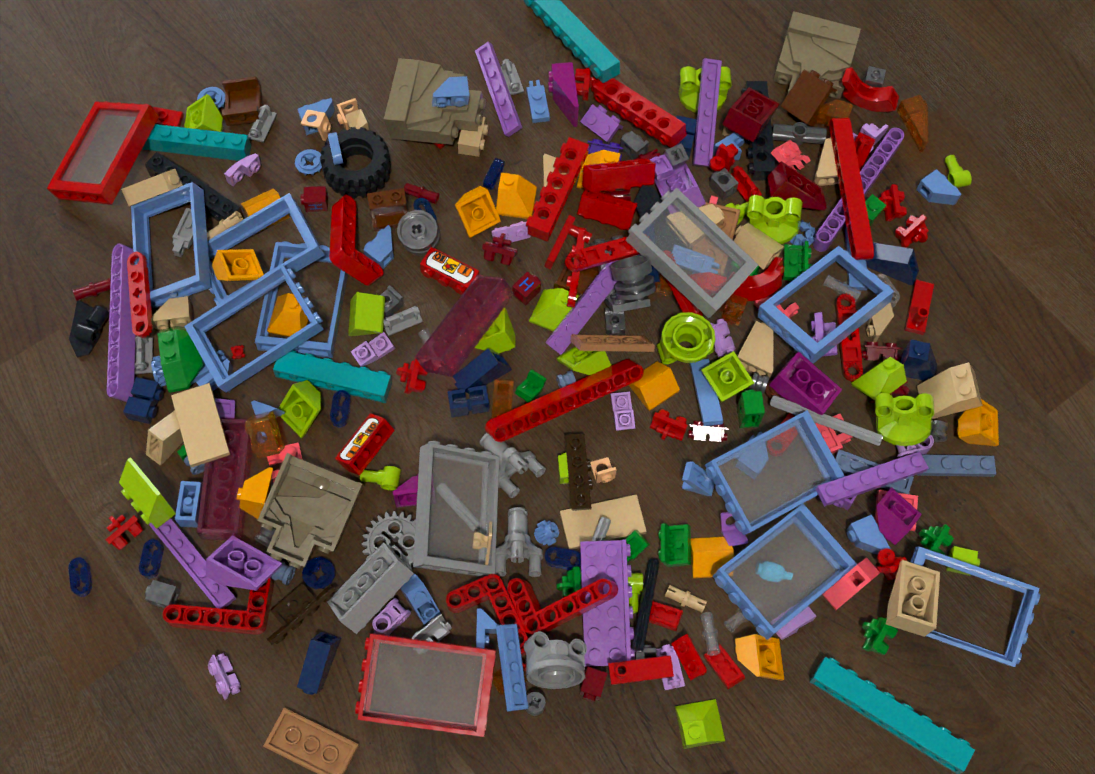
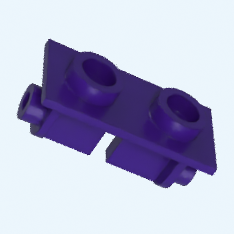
(597, 145)

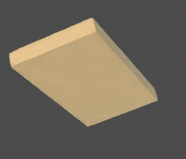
(200, 425)
(582, 524)

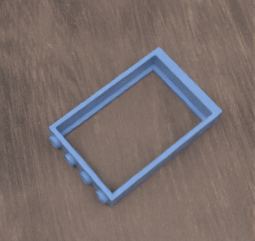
(256, 223)
(141, 240)
(198, 327)
(801, 340)
(320, 349)
(1024, 616)

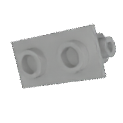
(511, 77)
(262, 126)
(402, 320)
(143, 355)
(436, 628)

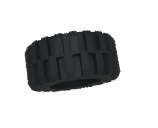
(360, 181)

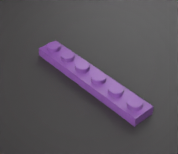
(498, 89)
(707, 112)
(583, 310)
(871, 478)
(193, 563)

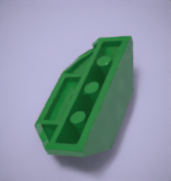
(178, 358)

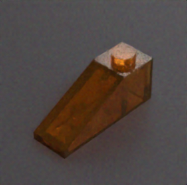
(915, 117)

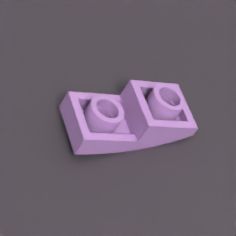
(247, 165)
(374, 350)
(622, 411)
(800, 620)

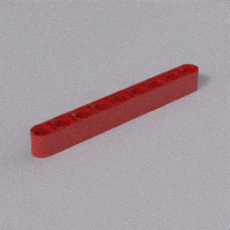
(851, 189)
(608, 379)

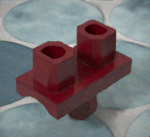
(490, 249)

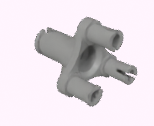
(510, 462)
(518, 545)

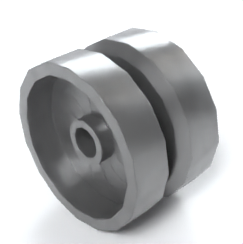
(409, 229)

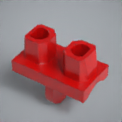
(583, 88)
(724, 157)
(892, 199)
(915, 232)
(411, 374)
(669, 426)
(131, 525)
(889, 563)

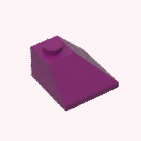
(406, 493)
(895, 516)

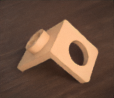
(341, 111)
(321, 123)
(604, 475)

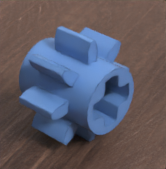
(546, 532)

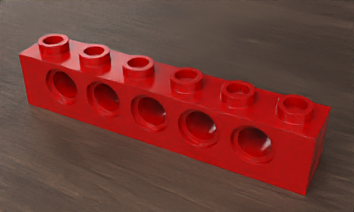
(640, 112)
(543, 228)

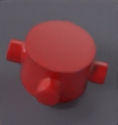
(238, 352)

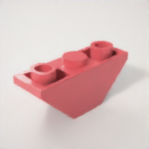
(851, 583)

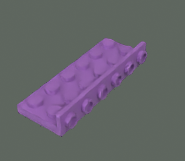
(607, 625)

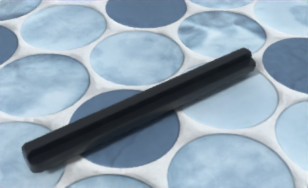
(646, 605)

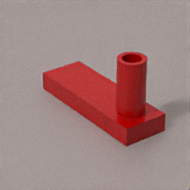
(570, 229)
(919, 307)
(640, 670)

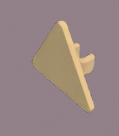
(483, 541)

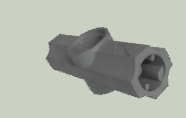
(805, 133)

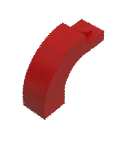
(868, 97)
(764, 284)

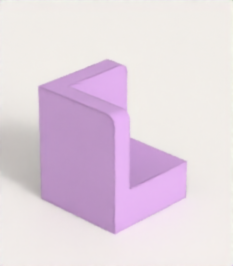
(873, 131)

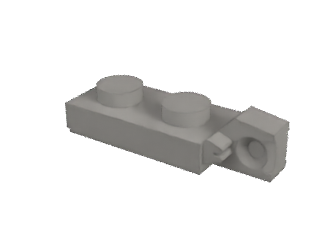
(183, 234)

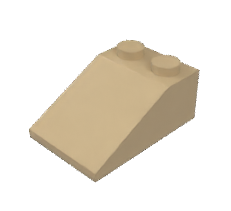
(953, 390)
(914, 599)

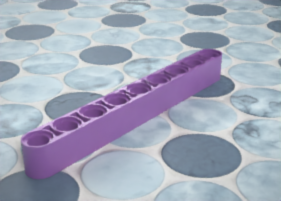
(889, 144)
(121, 337)

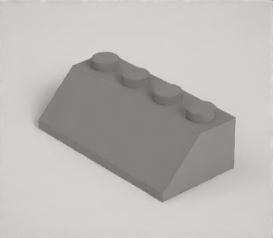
(370, 588)

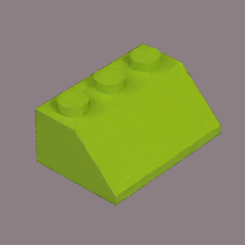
(144, 495)

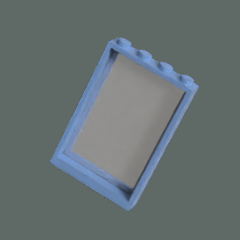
(773, 472)
(784, 571)

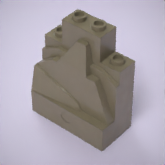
(816, 46)
(410, 107)
(307, 510)

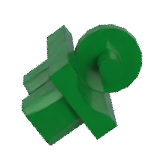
(935, 537)
(570, 583)
(875, 635)

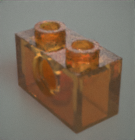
(264, 423)

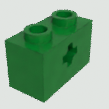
(750, 409)

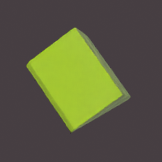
(366, 314)

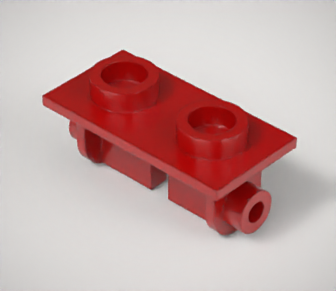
(863, 147)
(746, 186)
(689, 657)

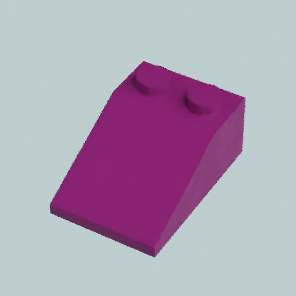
(563, 90)
(805, 385)

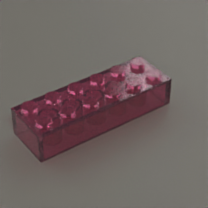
(464, 325)
(222, 478)

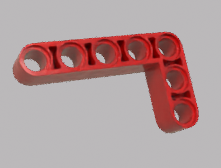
(343, 244)
(493, 596)
(560, 607)
(226, 615)

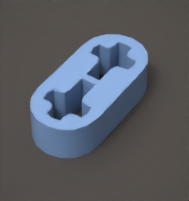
(335, 148)

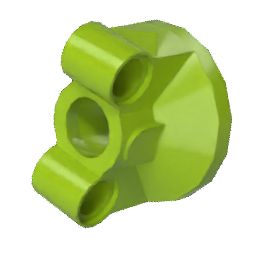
(690, 87)
(781, 226)
(688, 328)
(904, 418)

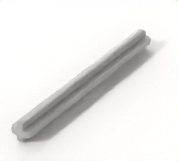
(828, 421)

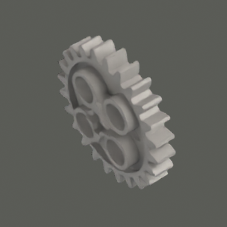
(406, 532)

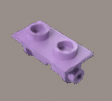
(514, 233)
(722, 345)
(676, 681)
(224, 683)

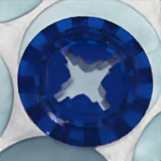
(314, 566)

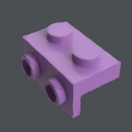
(601, 123)
(821, 330)

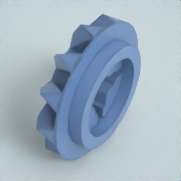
(215, 93)
(311, 156)
(808, 236)
(157, 371)

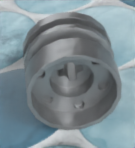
(633, 277)

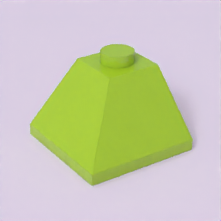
(204, 115)
(551, 308)
(499, 336)
(584, 361)
(727, 376)
(882, 378)
(301, 407)
(699, 724)

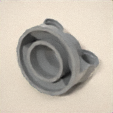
(554, 662)

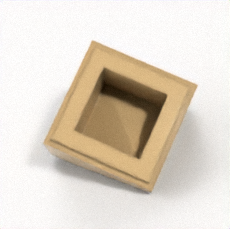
(357, 120)

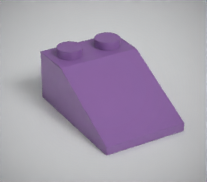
(684, 182)
(240, 565)

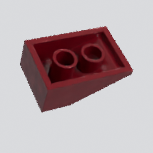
(750, 114)
(789, 183)

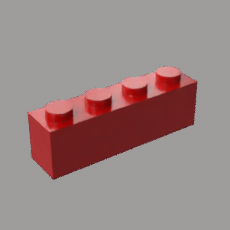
(618, 175)

